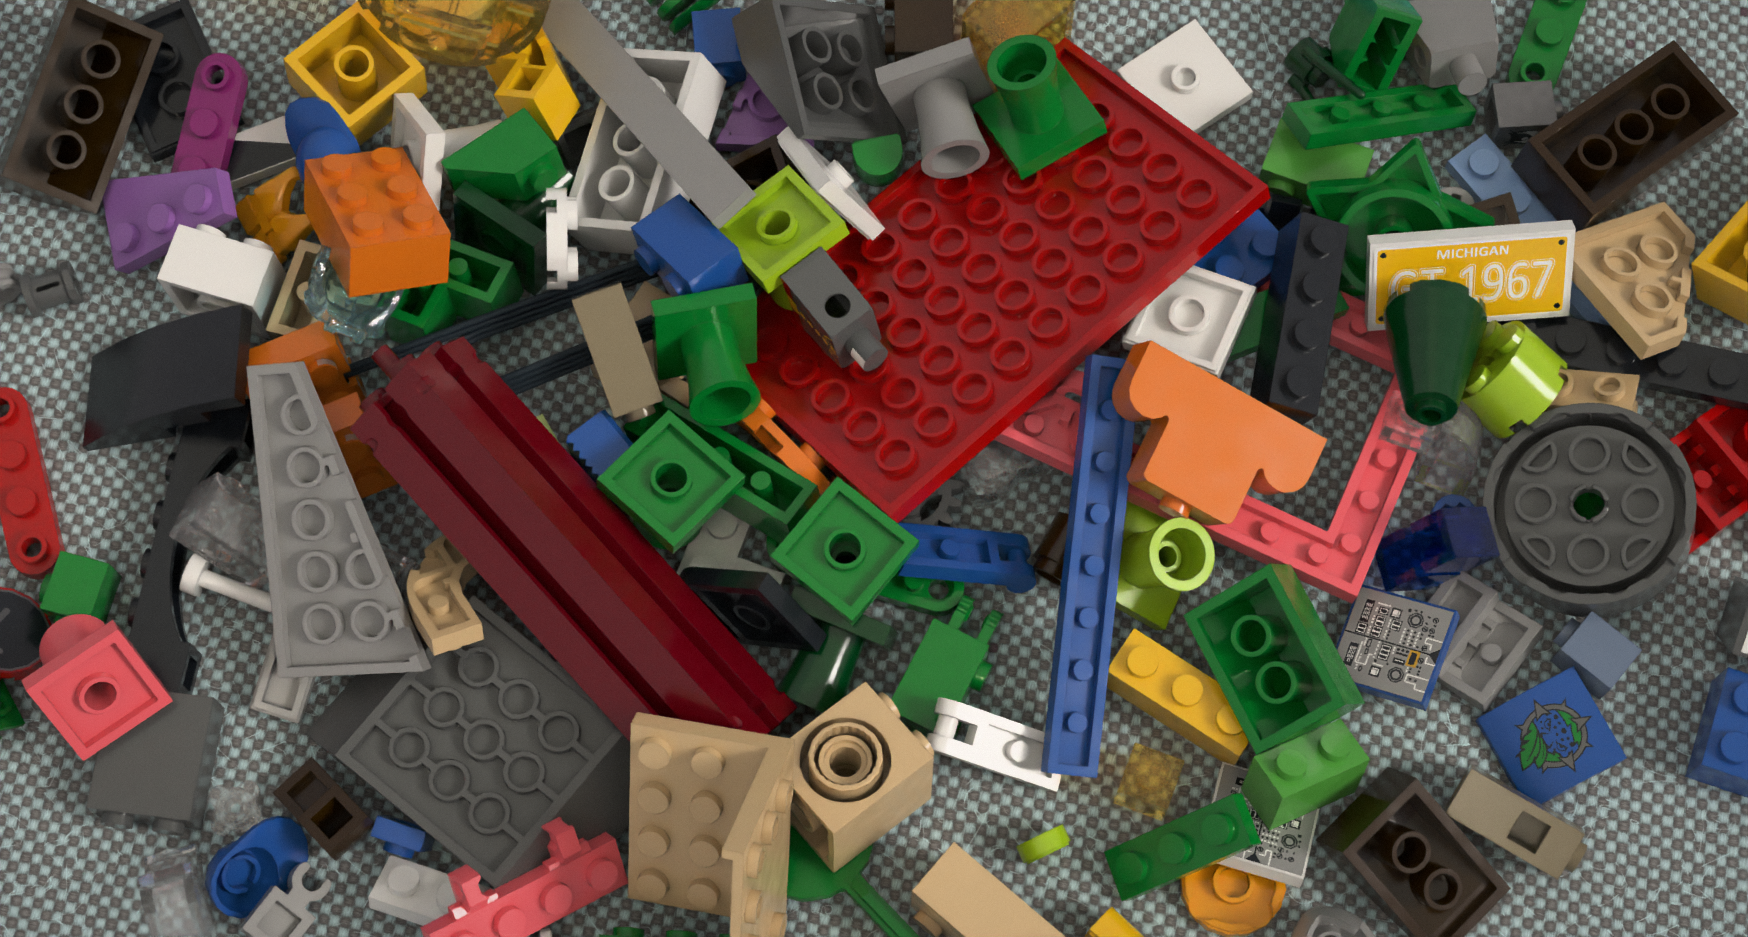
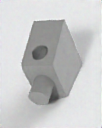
(1455, 44)

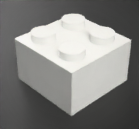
(216, 272)

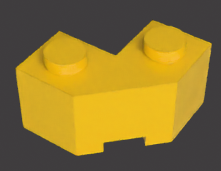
(538, 83)

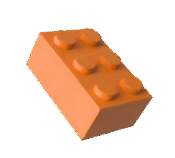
(376, 221)

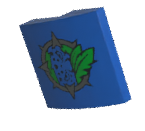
(1551, 737)

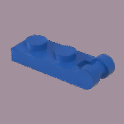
(970, 557)

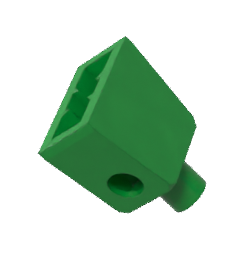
(1373, 40)

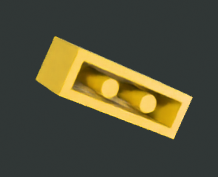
(1177, 696)

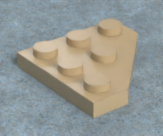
(1638, 276)

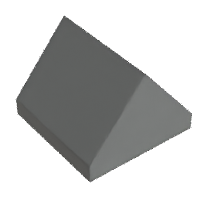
(574, 138)

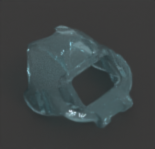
(354, 317)

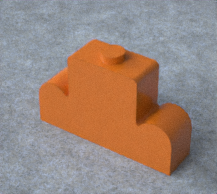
(1207, 438)

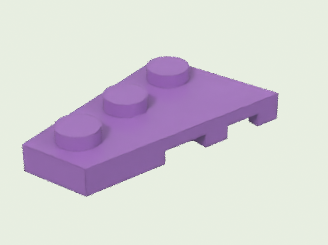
(147, 211)

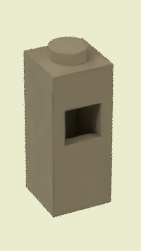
(618, 352)
(1516, 822)

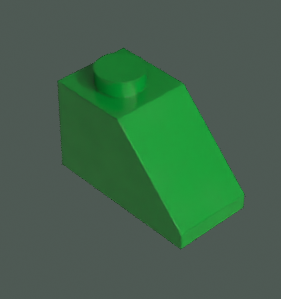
(508, 160)

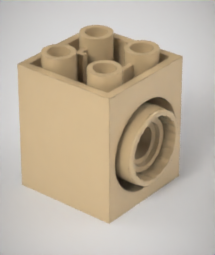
(857, 775)

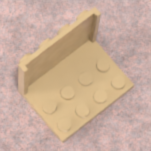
(711, 821)

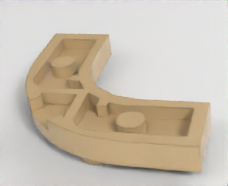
(438, 598)

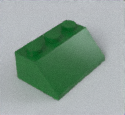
(1273, 657)

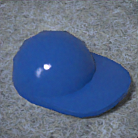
(317, 131)
(254, 863)

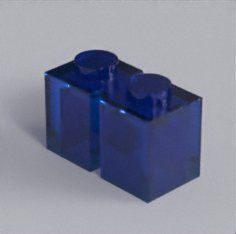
(1436, 549)

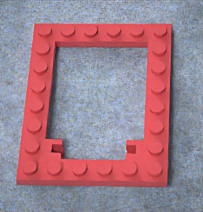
(1326, 559)

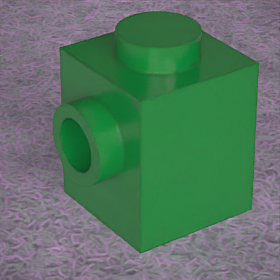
(79, 587)

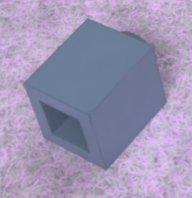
(1595, 651)

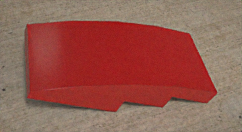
(1718, 460)

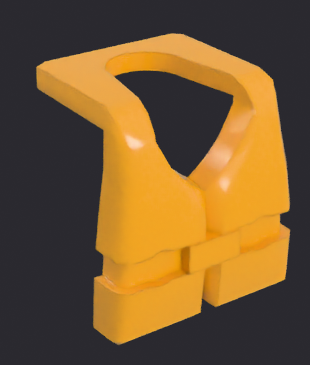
(268, 216)

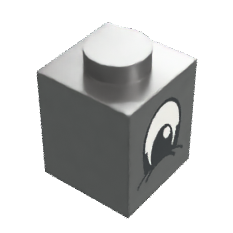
(1519, 111)

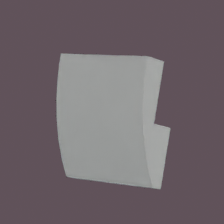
(1487, 642)

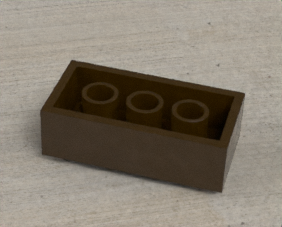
(1624, 138)

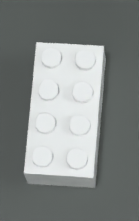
(617, 175)

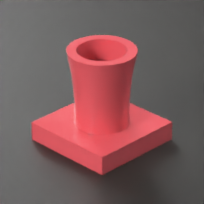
(93, 683)

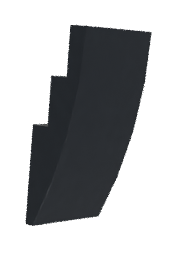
(168, 378)

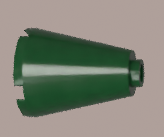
(1433, 346)

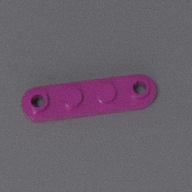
(211, 115)

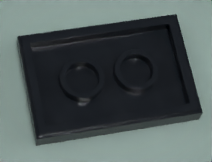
(171, 77)

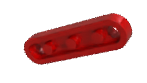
(25, 491)

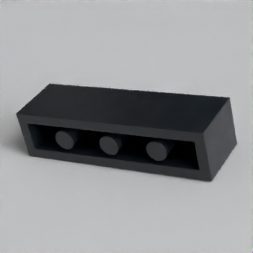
(1299, 316)

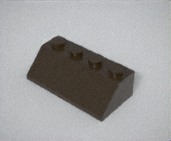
(78, 106)

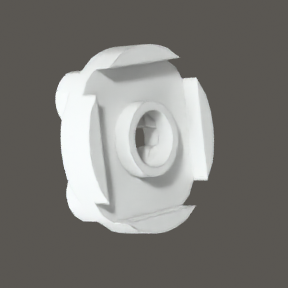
(559, 255)

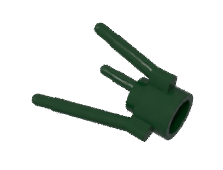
(1315, 67)

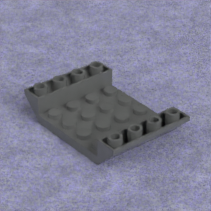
(485, 749)

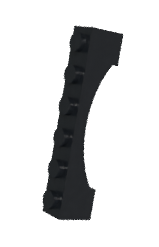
(157, 613)

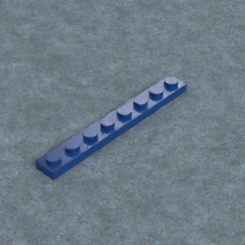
(1089, 577)

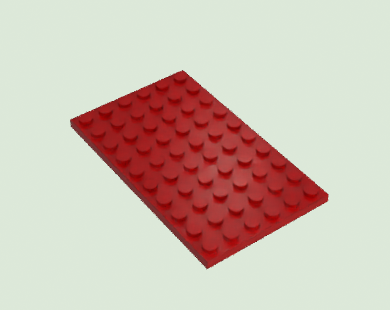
(999, 290)

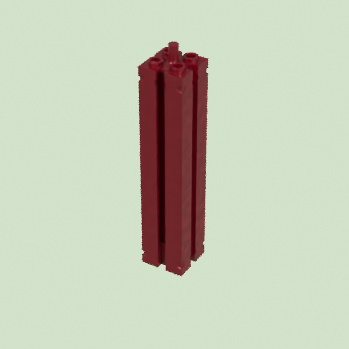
(558, 546)

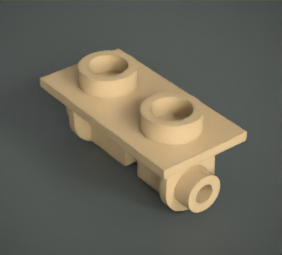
(1597, 387)

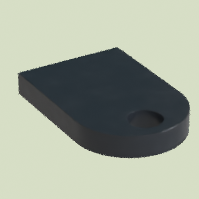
(754, 608)

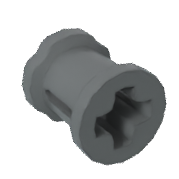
(51, 289)

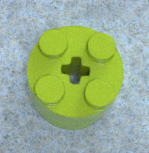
(1512, 377)

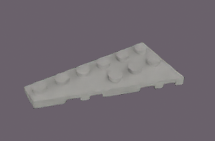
(325, 566)

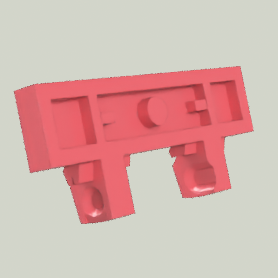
(564, 883)

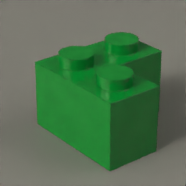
(474, 287)

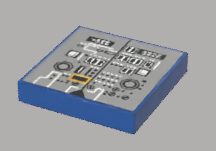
(1396, 645)

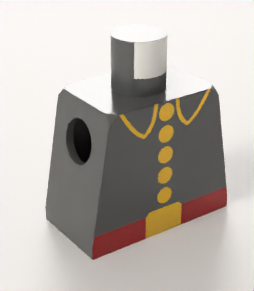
(834, 312)

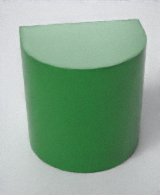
(878, 159)

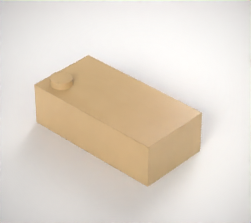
(968, 901)

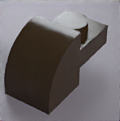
(323, 809)

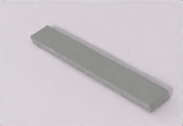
(647, 111)

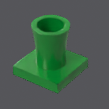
(1037, 106)
(710, 342)
(670, 483)
(842, 526)

